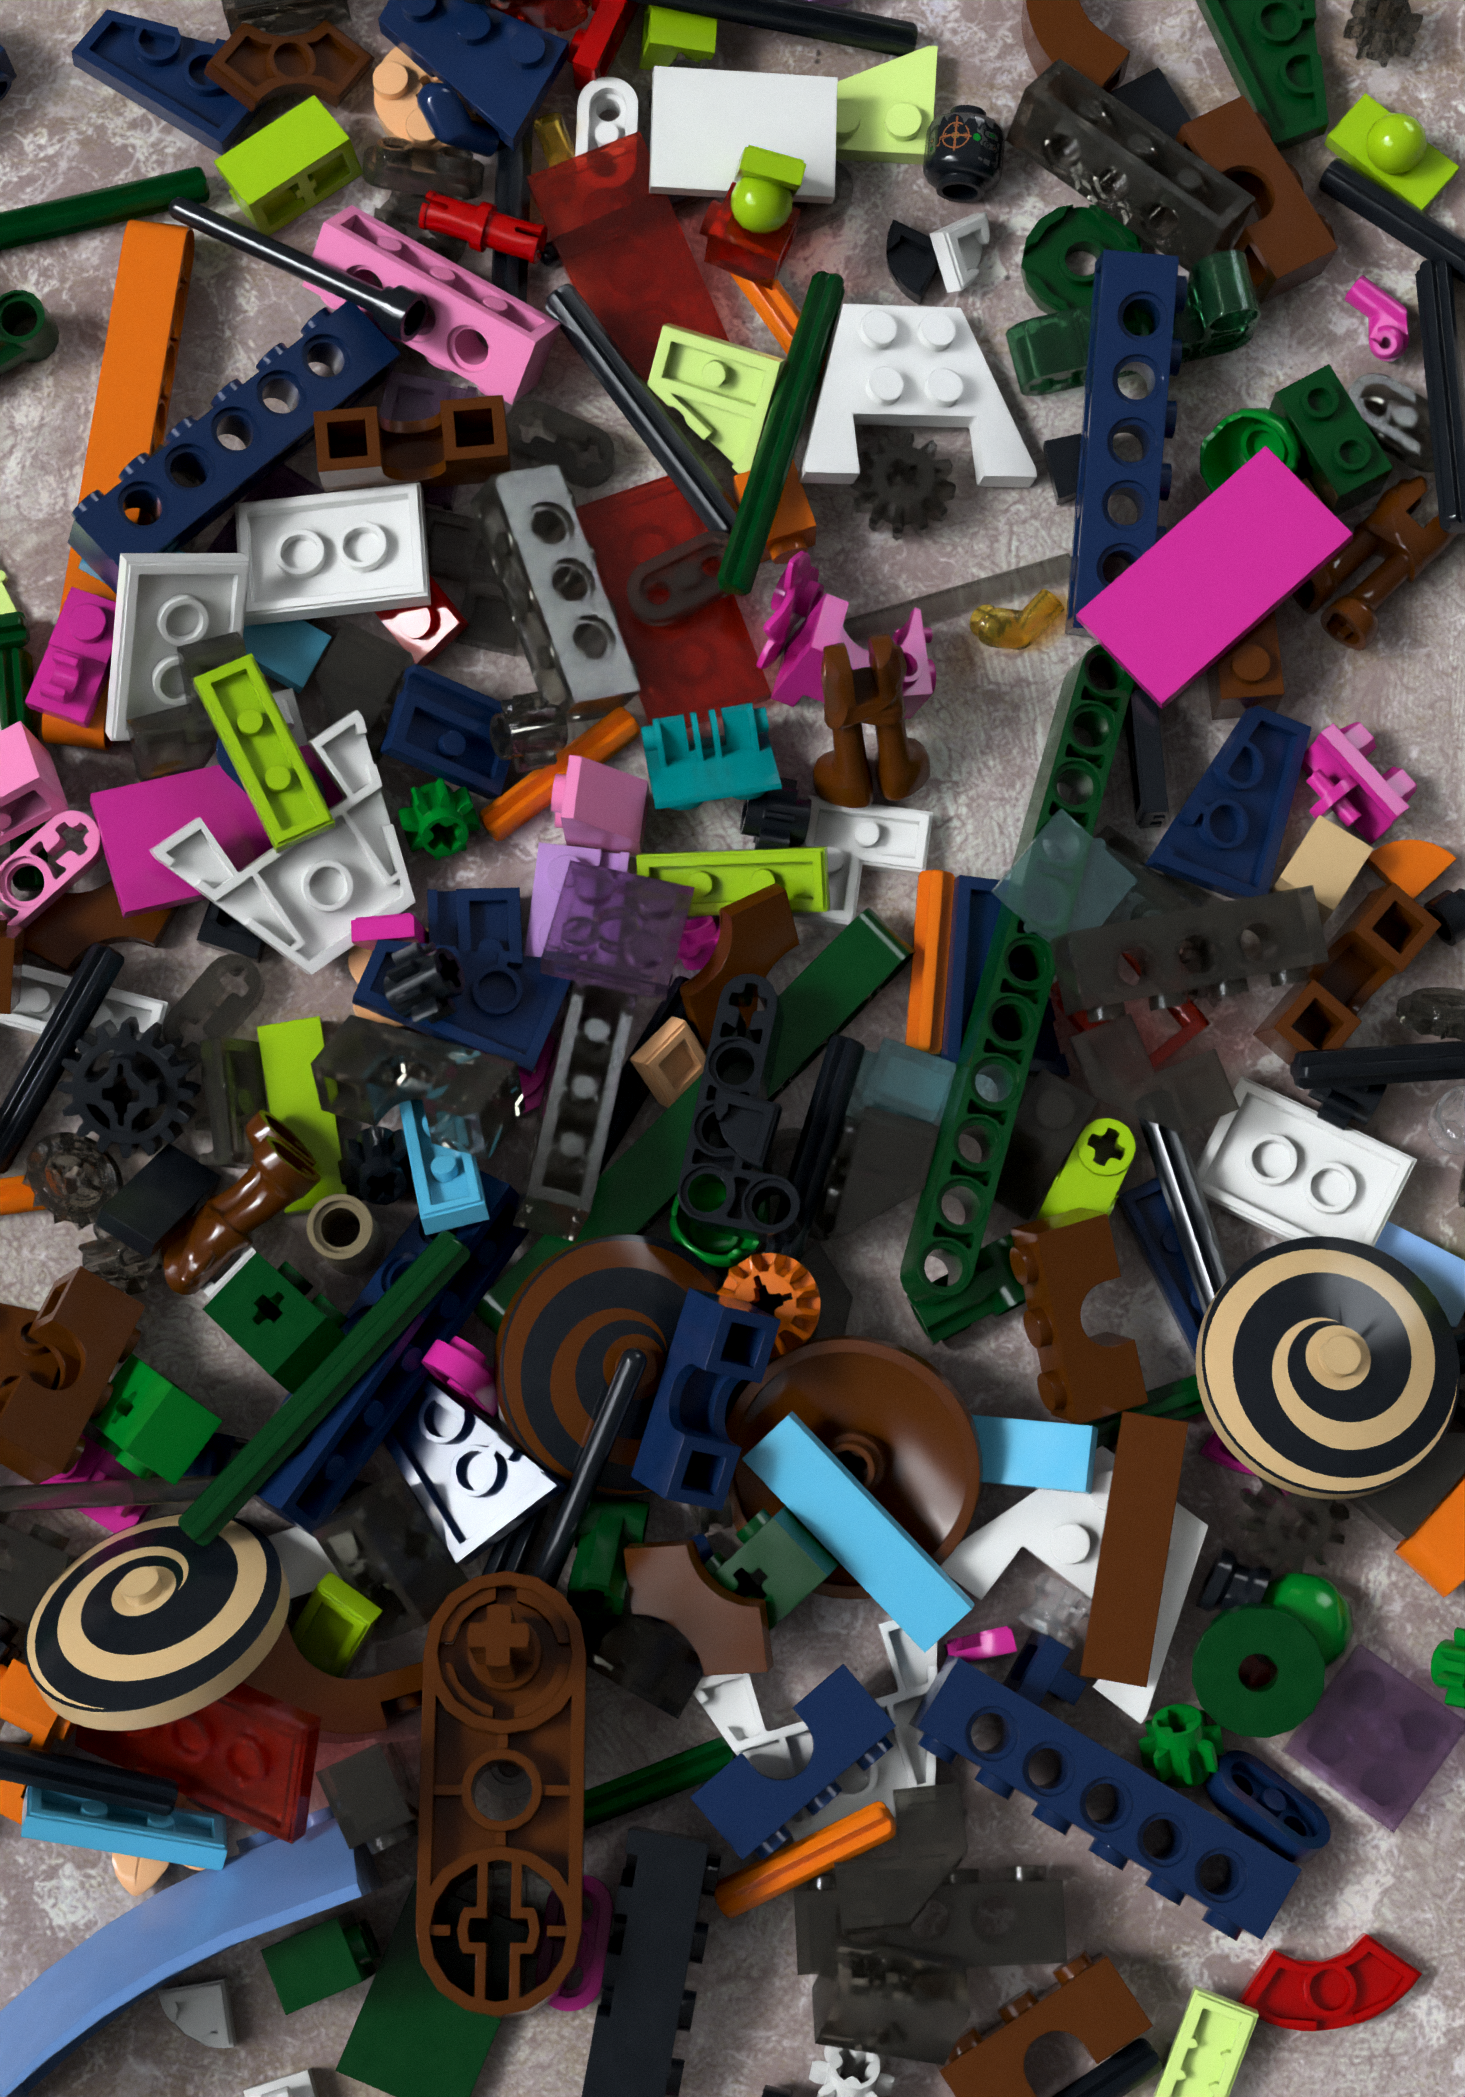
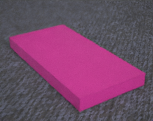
(1214, 577)
(149, 811)

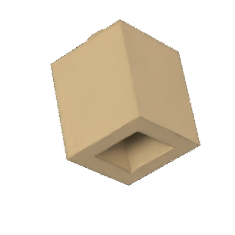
(1328, 861)

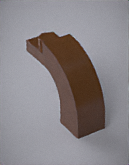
(1064, 31)
(347, 1707)

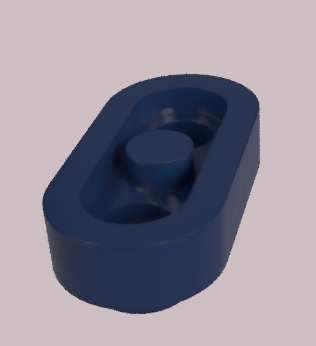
(1268, 1807)

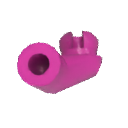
(1386, 319)

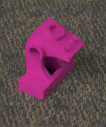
(802, 656)

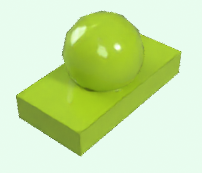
(1392, 152)
(765, 189)
(334, 1625)

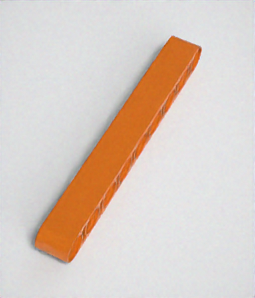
(131, 399)

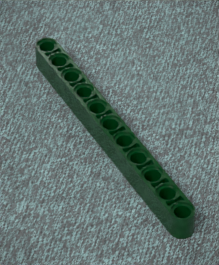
(1005, 995)

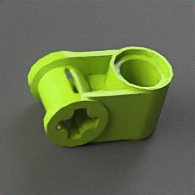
(1084, 1181)

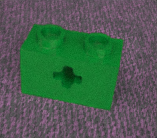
(153, 1423)

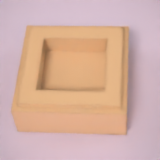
(670, 1061)

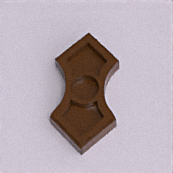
(265, 65)
(80, 919)
(750, 941)
(723, 1627)

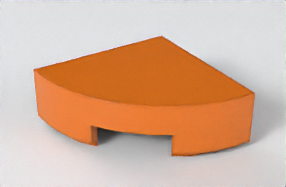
(1410, 864)

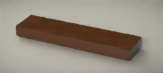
(1134, 1549)

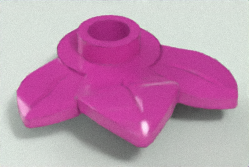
(792, 599)

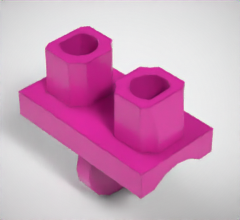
(1352, 785)

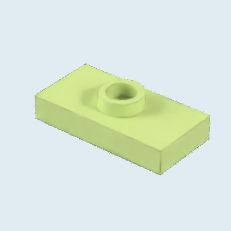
(1207, 2047)

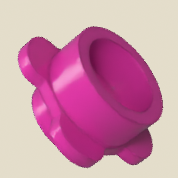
(699, 942)

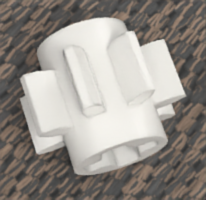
(851, 2065)

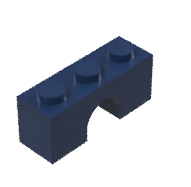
(685, 1441)
(844, 1730)

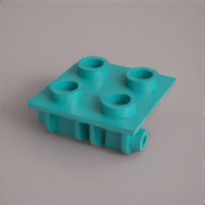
(712, 767)

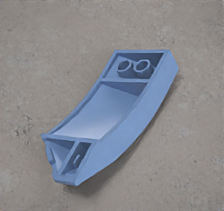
(170, 1934)

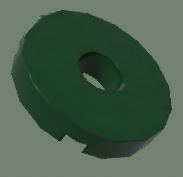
(1054, 239)
(1265, 1708)

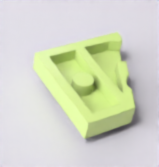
(887, 110)
(717, 389)

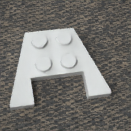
(910, 371)
(313, 890)
(1067, 1536)
(787, 1750)

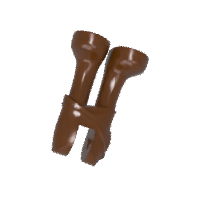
(1390, 535)
(874, 698)
(221, 1227)

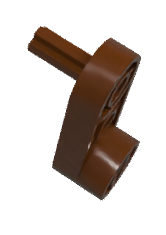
(539, 1702)

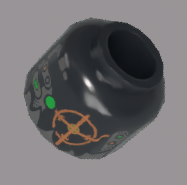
(964, 154)

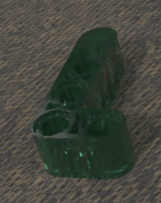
(1216, 319)

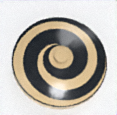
(1327, 1368)
(156, 1624)

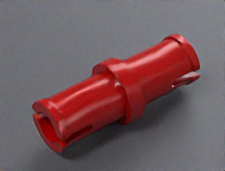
(483, 226)

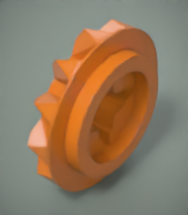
(781, 1277)

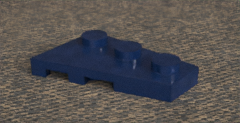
(1238, 810)

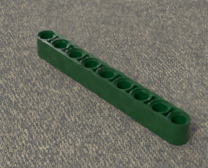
(646, 1177)

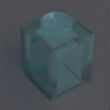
(904, 1081)

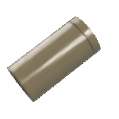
(333, 1214)

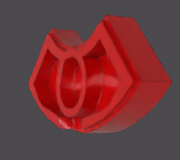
(1331, 1990)

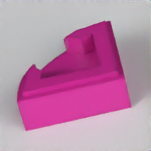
(394, 927)
(982, 1645)

